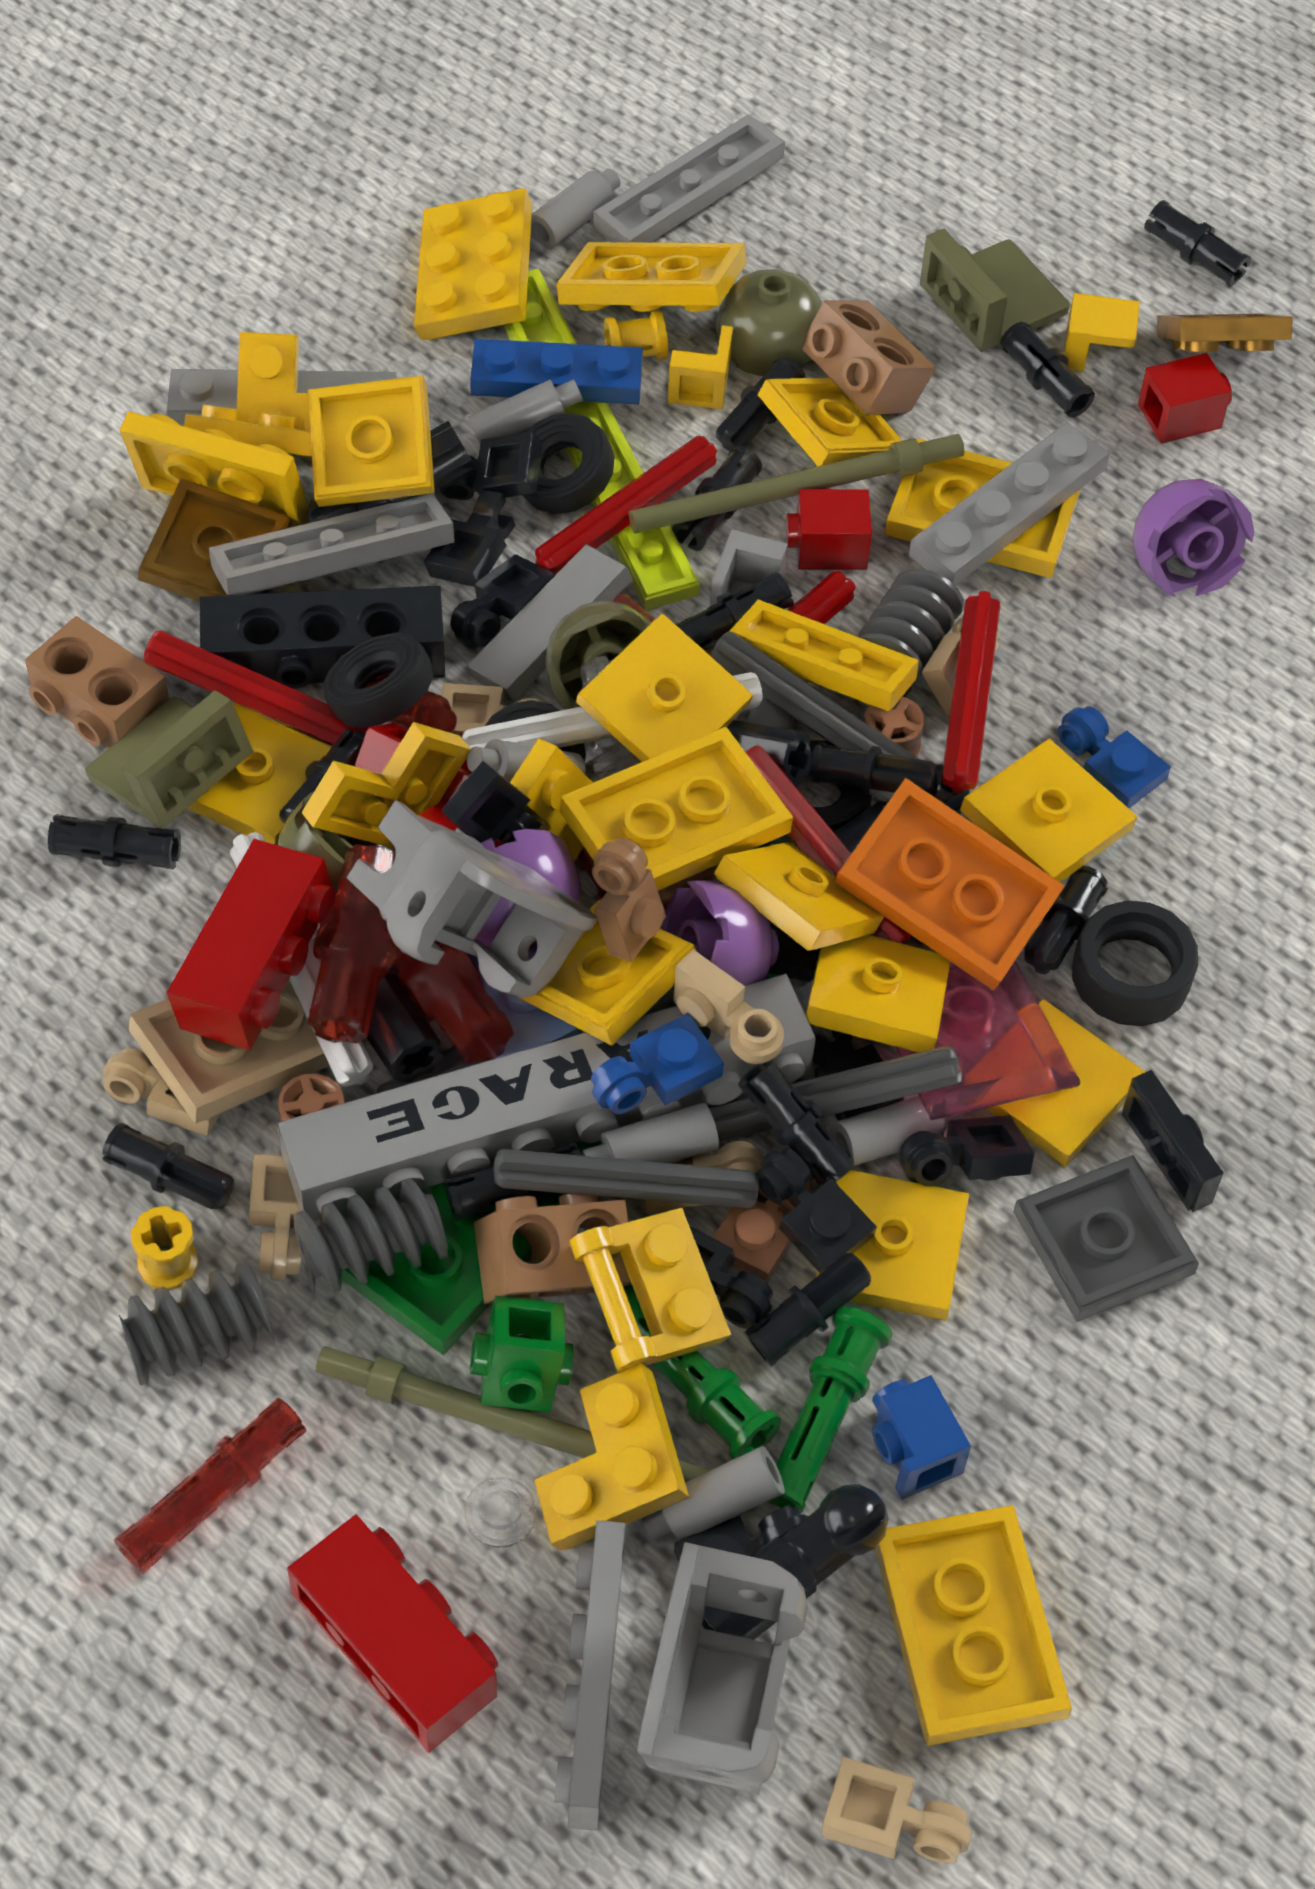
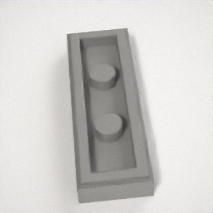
(520, 648)

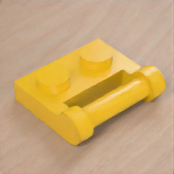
(666, 1281)

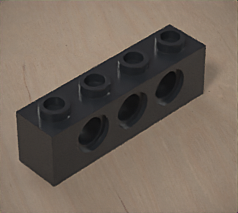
(305, 633)

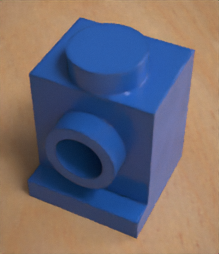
(919, 1435)

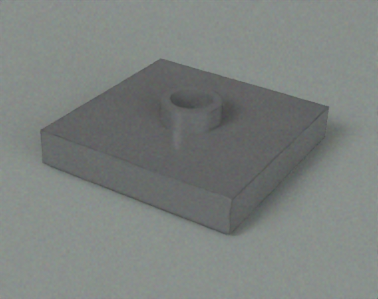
(1105, 1238)

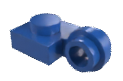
(1121, 766)
(669, 1059)

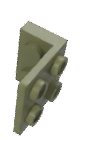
(988, 288)
(172, 757)

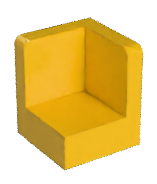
(1099, 322)
(701, 377)

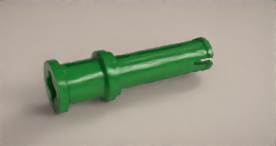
(837, 1381)
(716, 1397)

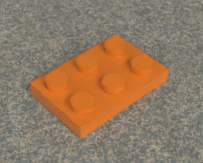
(949, 884)

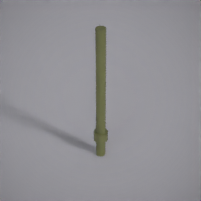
(903, 458)
(389, 1380)

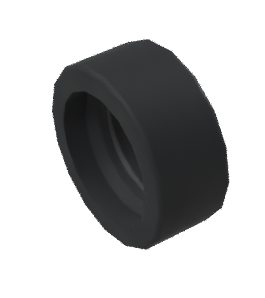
(1125, 1002)

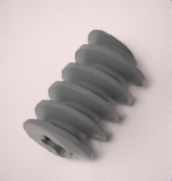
(915, 615)
(369, 1234)
(195, 1321)

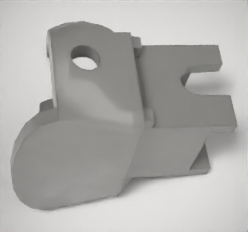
(448, 888)
(717, 1691)

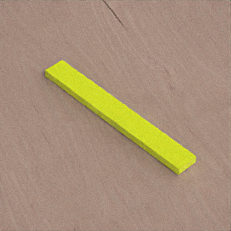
(653, 556)

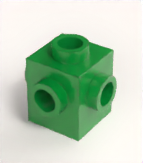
(526, 1367)

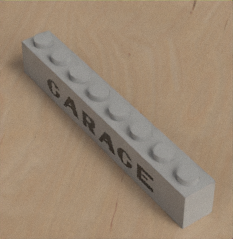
(510, 1103)

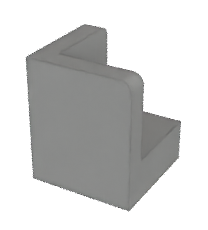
(746, 562)

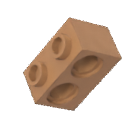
(867, 357)
(93, 683)
(548, 1231)

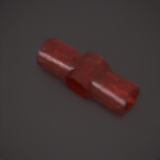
(353, 955)
(456, 1002)

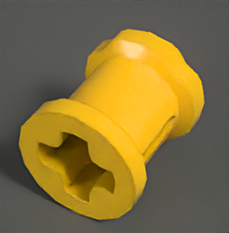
(641, 333)
(161, 1228)

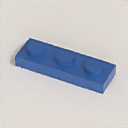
(599, 371)

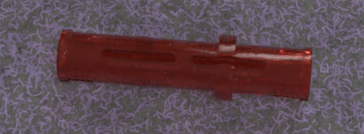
(224, 1473)

